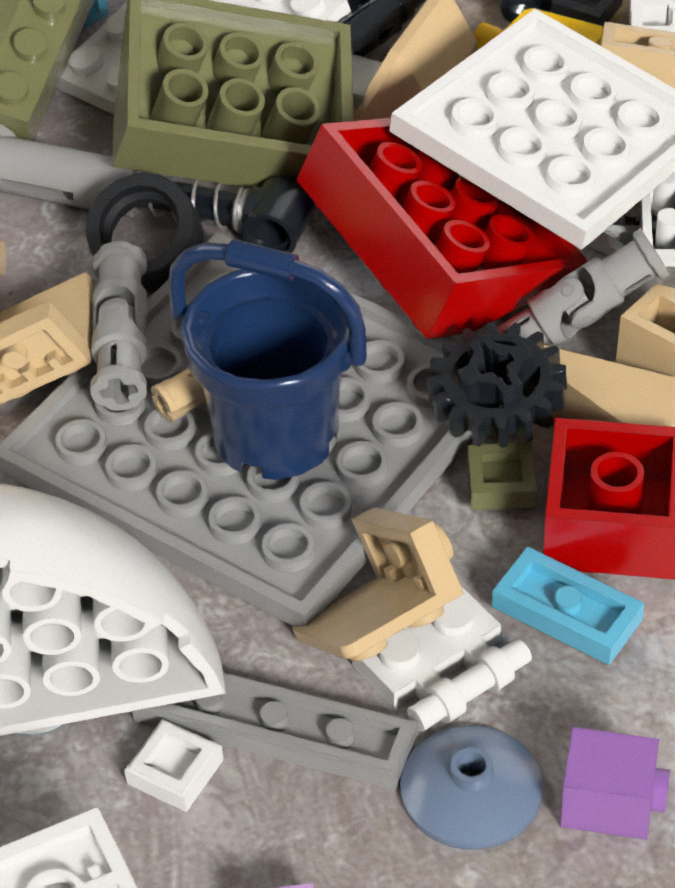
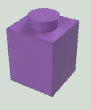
(612, 783)

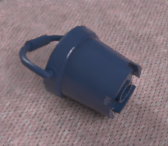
(268, 353)

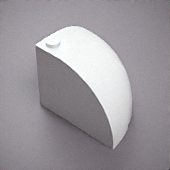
(90, 620)

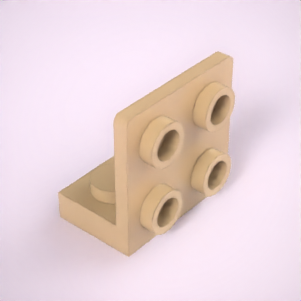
(46, 337)

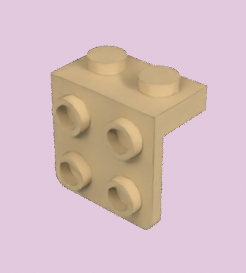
(410, 587)

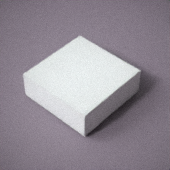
(174, 765)

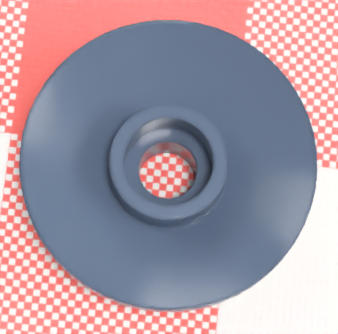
(469, 809)

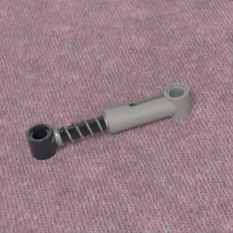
(74, 177)

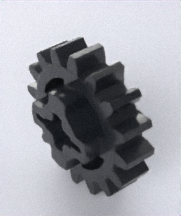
(492, 383)

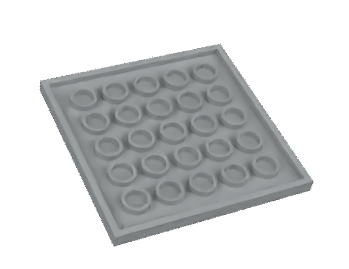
(261, 539)

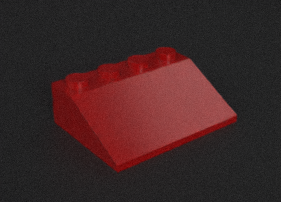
(429, 233)

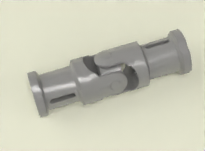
(567, 307)
(119, 326)

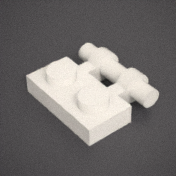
(423, 657)

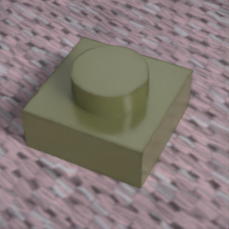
(501, 476)

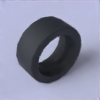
(136, 191)

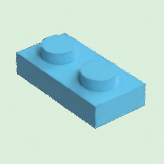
(568, 605)

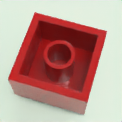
(612, 498)

